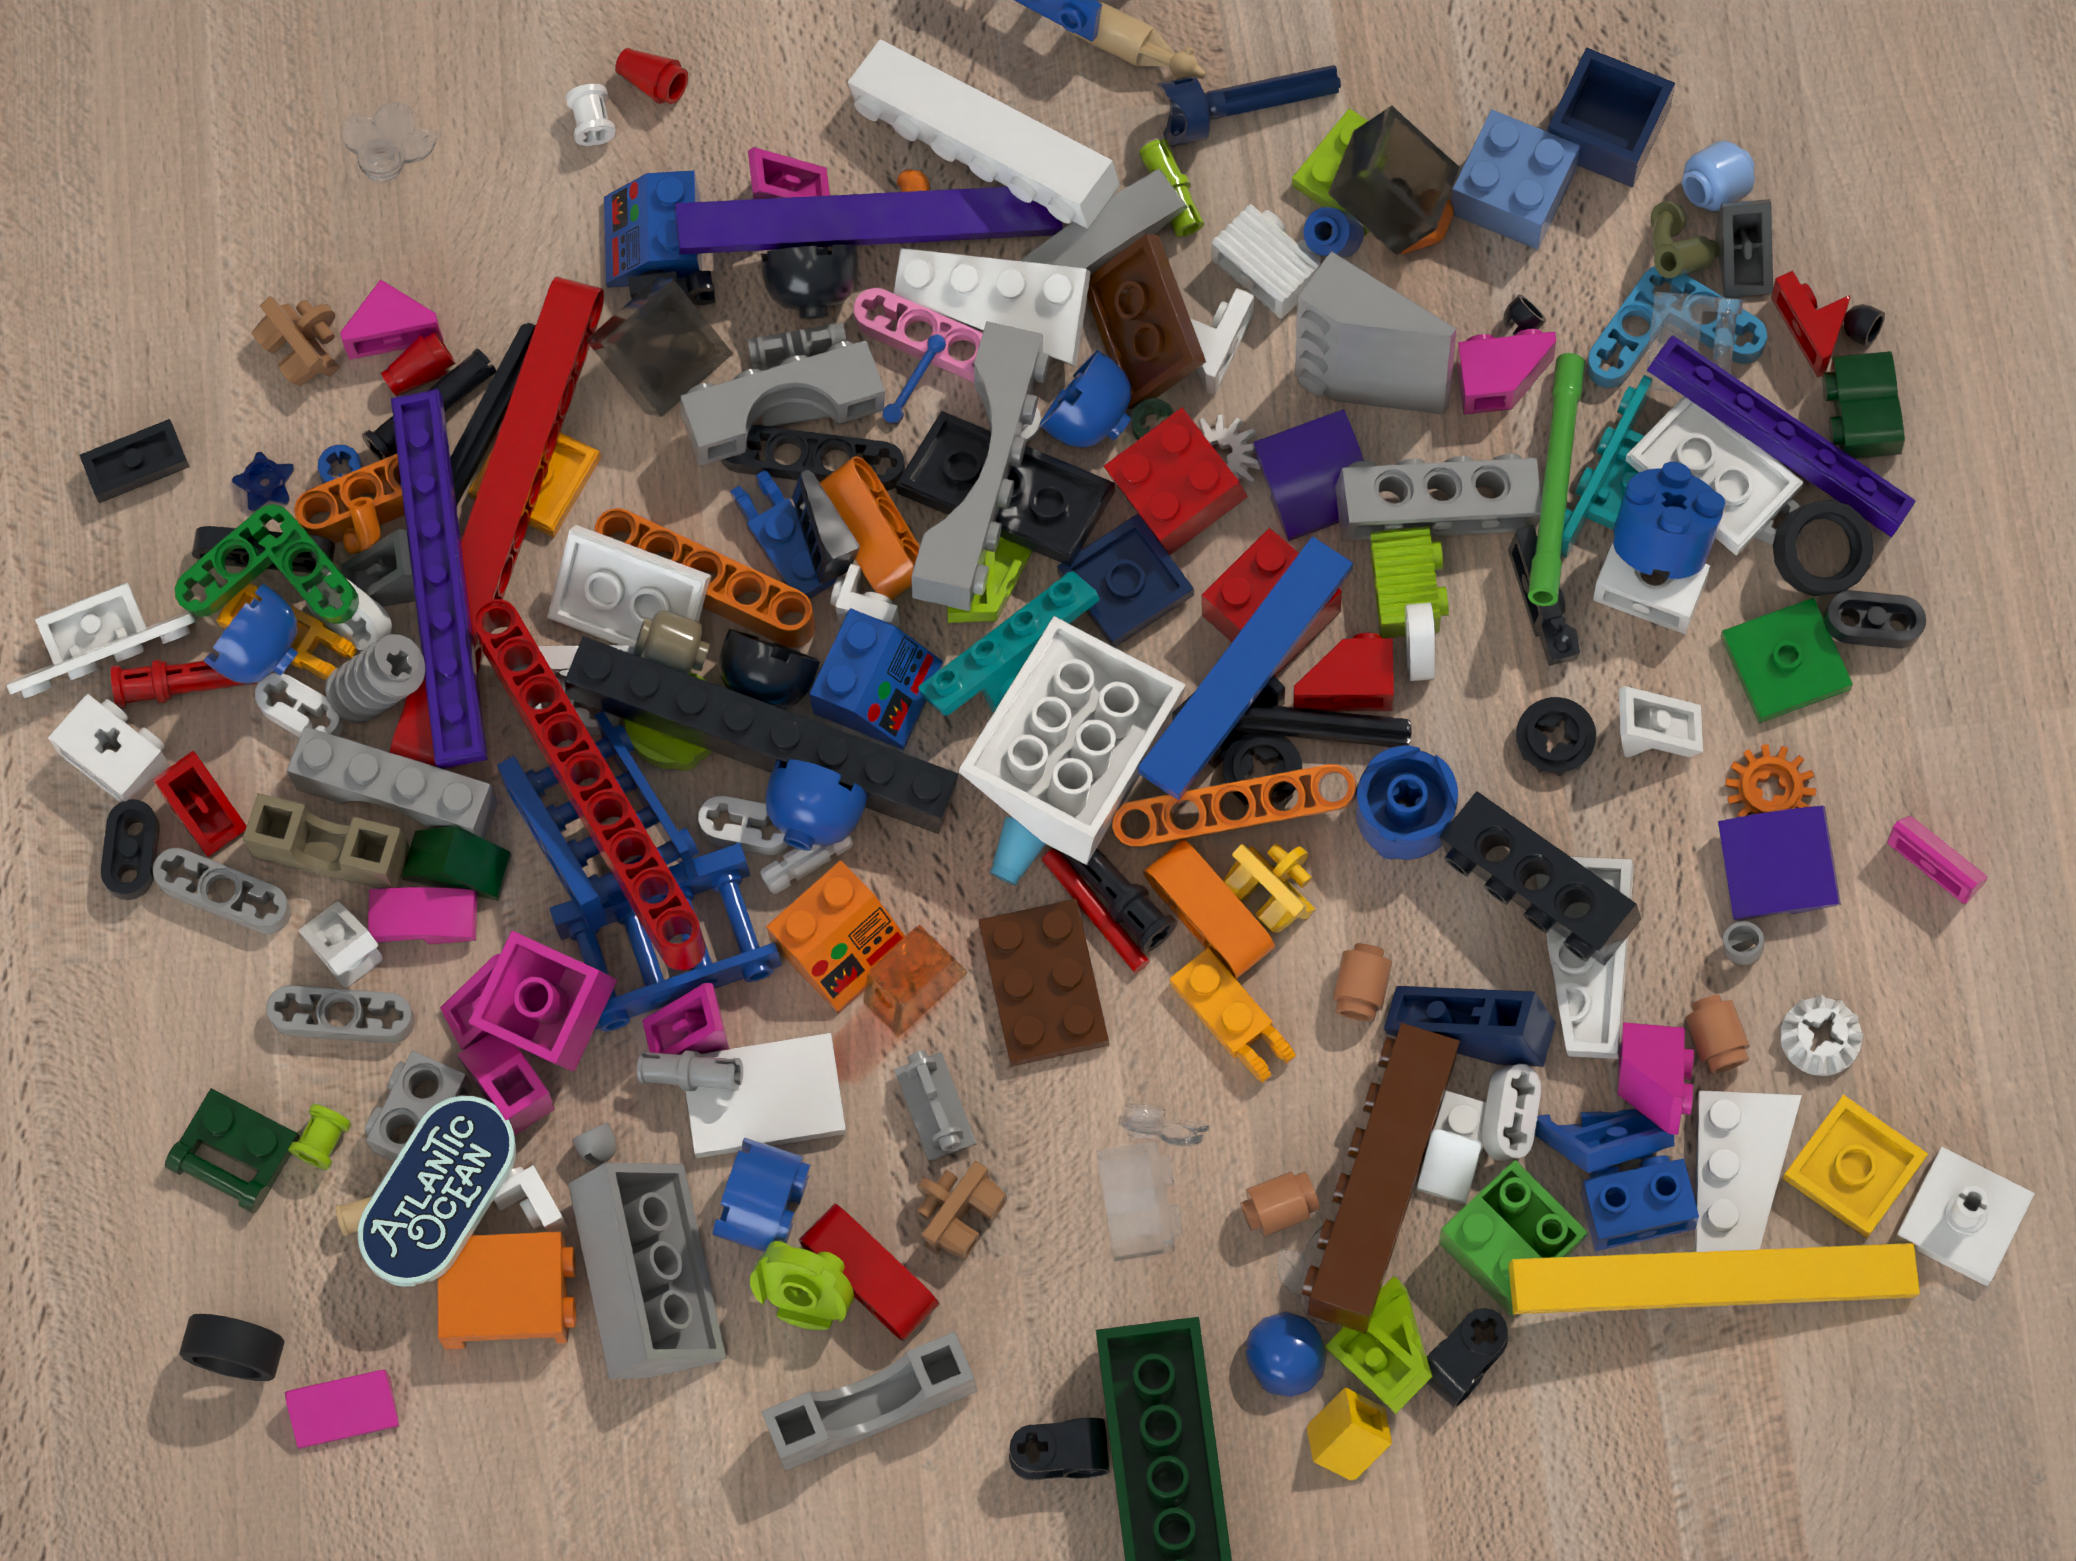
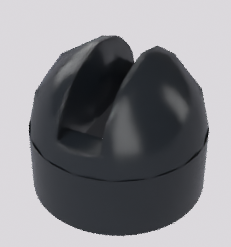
(1524, 314)
(1863, 323)

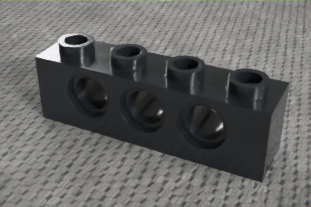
(1486, 825)

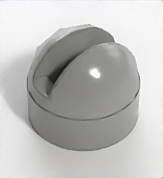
(1741, 937)
(596, 1144)

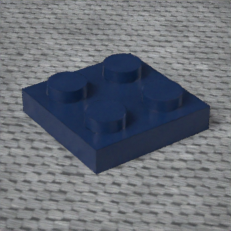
(1131, 578)

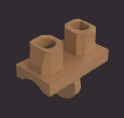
(285, 325)
(973, 1192)

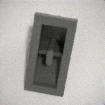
(1745, 248)
(384, 570)

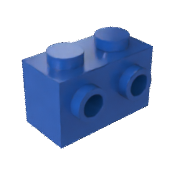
(1639, 1203)

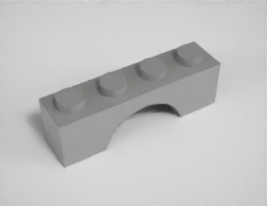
(836, 381)
(356, 772)
(839, 1417)

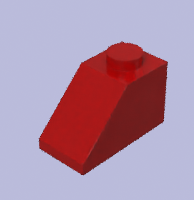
(1350, 677)

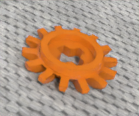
(1760, 770)

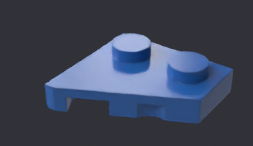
(1604, 1138)

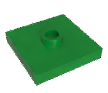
(1786, 660)

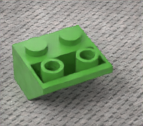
(1505, 1223)

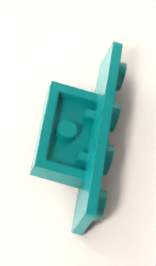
(1604, 487)
(999, 656)

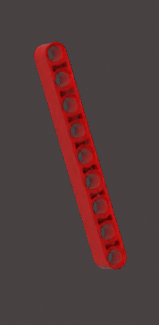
(595, 801)

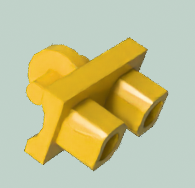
(1286, 901)

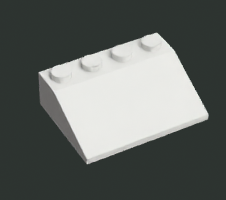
(1071, 737)

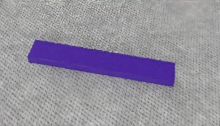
(1781, 435)

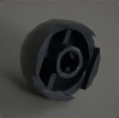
(810, 277)
(765, 669)

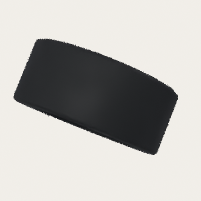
(1859, 543)
(231, 1347)

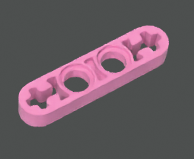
(882, 329)

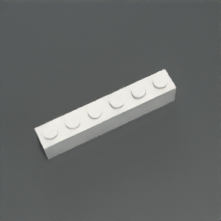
(983, 134)

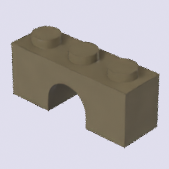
(296, 838)

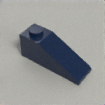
(1490, 1024)

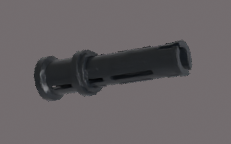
(452, 386)
(1127, 901)

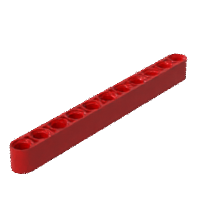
(515, 472)

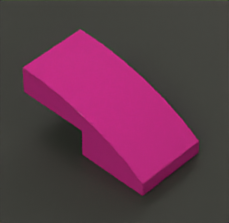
(423, 914)

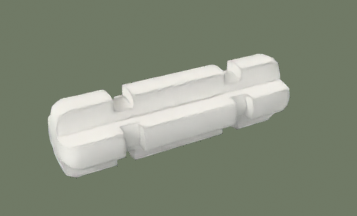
(799, 864)

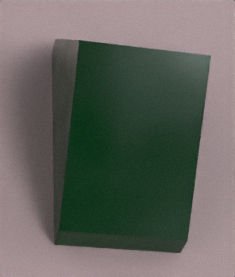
(457, 860)

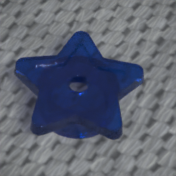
(261, 469)

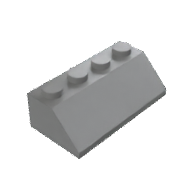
(646, 1269)

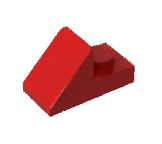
(1812, 329)

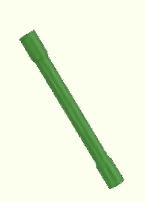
(1547, 563)

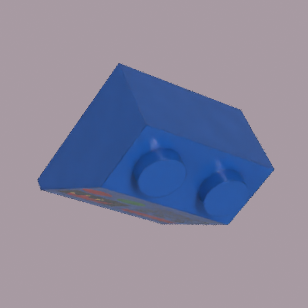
(643, 227)
(873, 679)

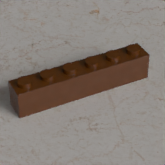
(1382, 1177)

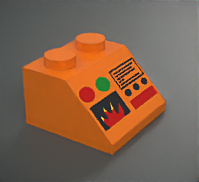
(835, 935)

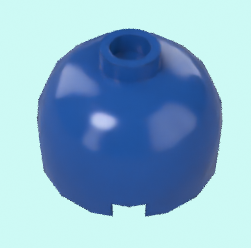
(1090, 404)
(257, 640)
(812, 805)

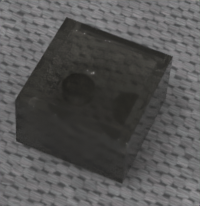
(1394, 180)
(659, 346)

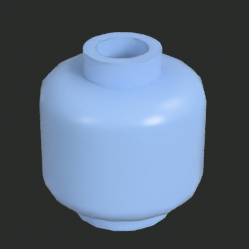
(1718, 175)

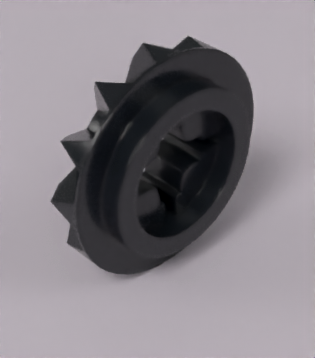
(1545, 716)
(1266, 749)

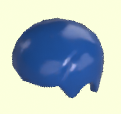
(1286, 1354)

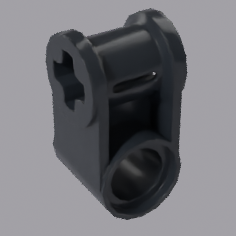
(1459, 1362)
(1072, 1450)

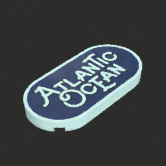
(437, 1191)

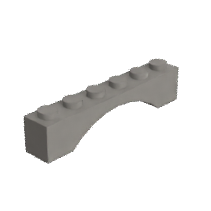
(954, 551)

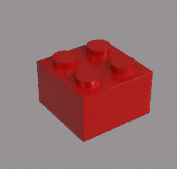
(1176, 481)
(1246, 584)

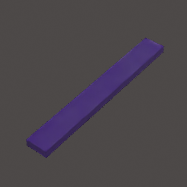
(859, 220)
(439, 579)

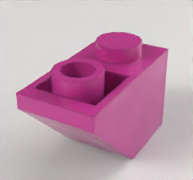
(1501, 369)
(1654, 1071)
(507, 1081)

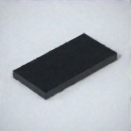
(1050, 501)

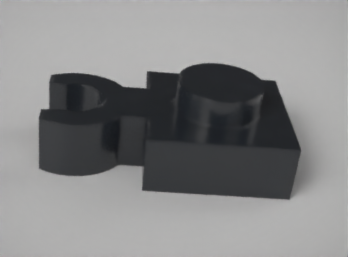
(696, 286)

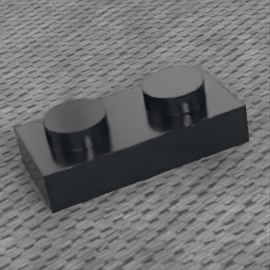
(134, 461)

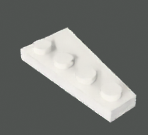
(1001, 292)
(1588, 992)
(1739, 1165)

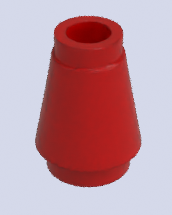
(654, 75)
(418, 365)

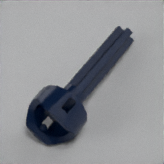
(1194, 108)

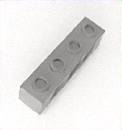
(1466, 511)

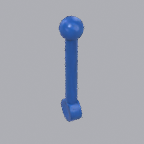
(893, 412)

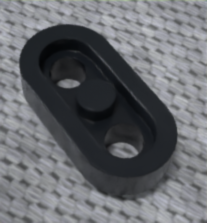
(1872, 618)
(129, 852)

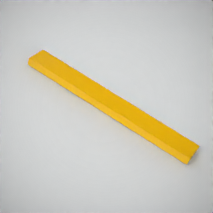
(1713, 1278)

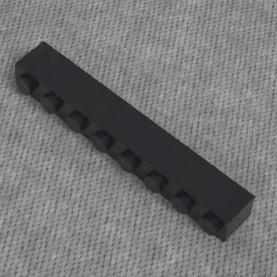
(756, 731)

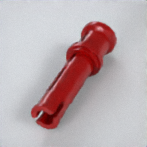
(163, 681)

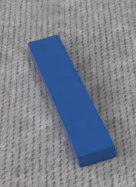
(1245, 668)

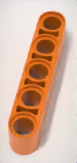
(729, 584)
(1210, 806)

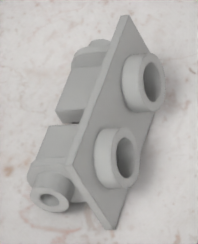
(934, 1105)

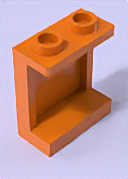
(508, 1290)

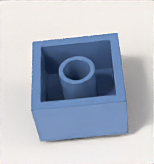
(1514, 179)

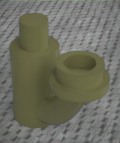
(1682, 256)

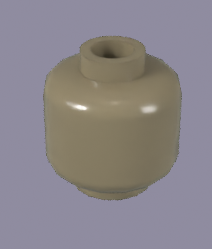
(672, 642)

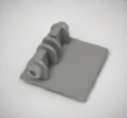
(772, 350)

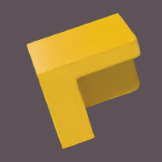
(1349, 1434)

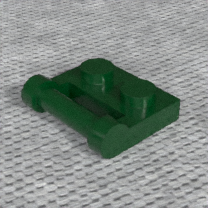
(240, 1136)

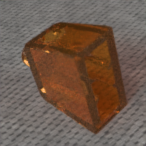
(912, 978)

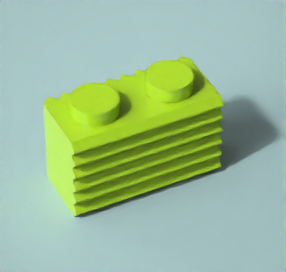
(1405, 574)

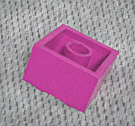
(542, 1001)

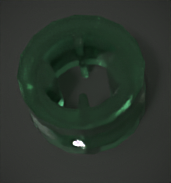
(1146, 408)

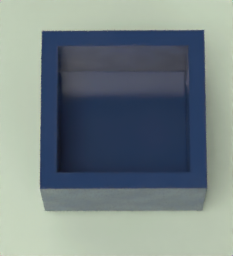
(1612, 115)

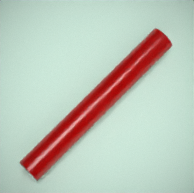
(1095, 910)

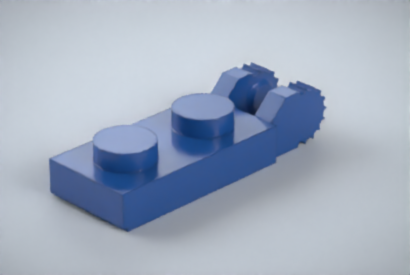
(780, 536)

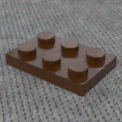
(1144, 319)
(1043, 982)

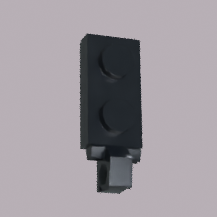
(1557, 638)

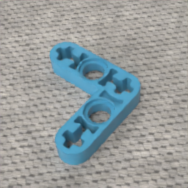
(1640, 304)

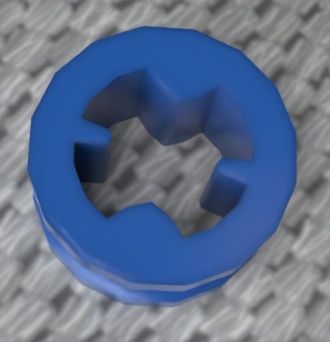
(338, 453)

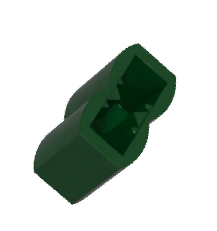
(1865, 405)

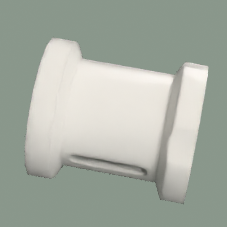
(590, 114)

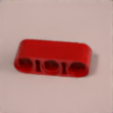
(874, 1273)

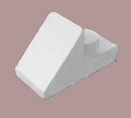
(1223, 338)
(1658, 723)
(342, 944)
(1453, 1149)

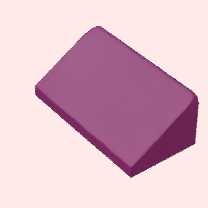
(1936, 859)
(342, 1408)

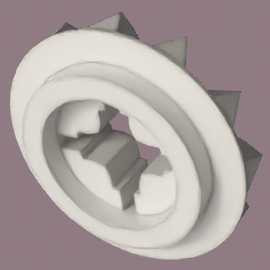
(1829, 1057)

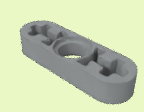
(194, 865)
(303, 1025)

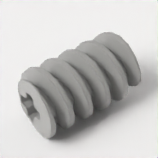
(376, 678)

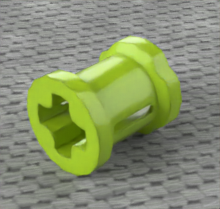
(320, 1136)

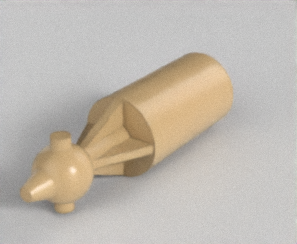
(1141, 44)

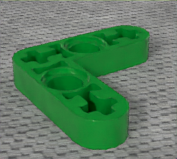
(278, 551)

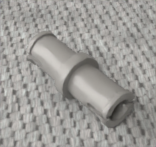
(690, 1070)

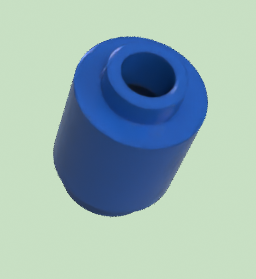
(1346, 234)

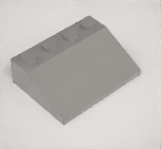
(1370, 342)

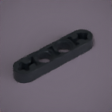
(813, 448)

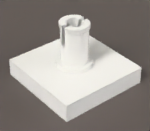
(1965, 1216)

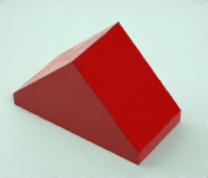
(199, 803)

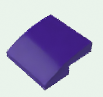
(1303, 471)
(1779, 862)

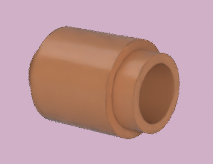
(1362, 982)
(1718, 1034)
(1280, 1203)

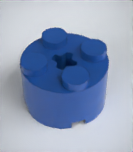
(1667, 521)
(1423, 781)
(760, 1194)

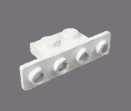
(94, 630)

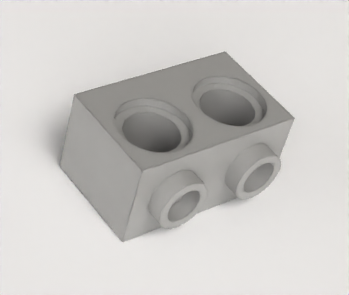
(406, 1109)

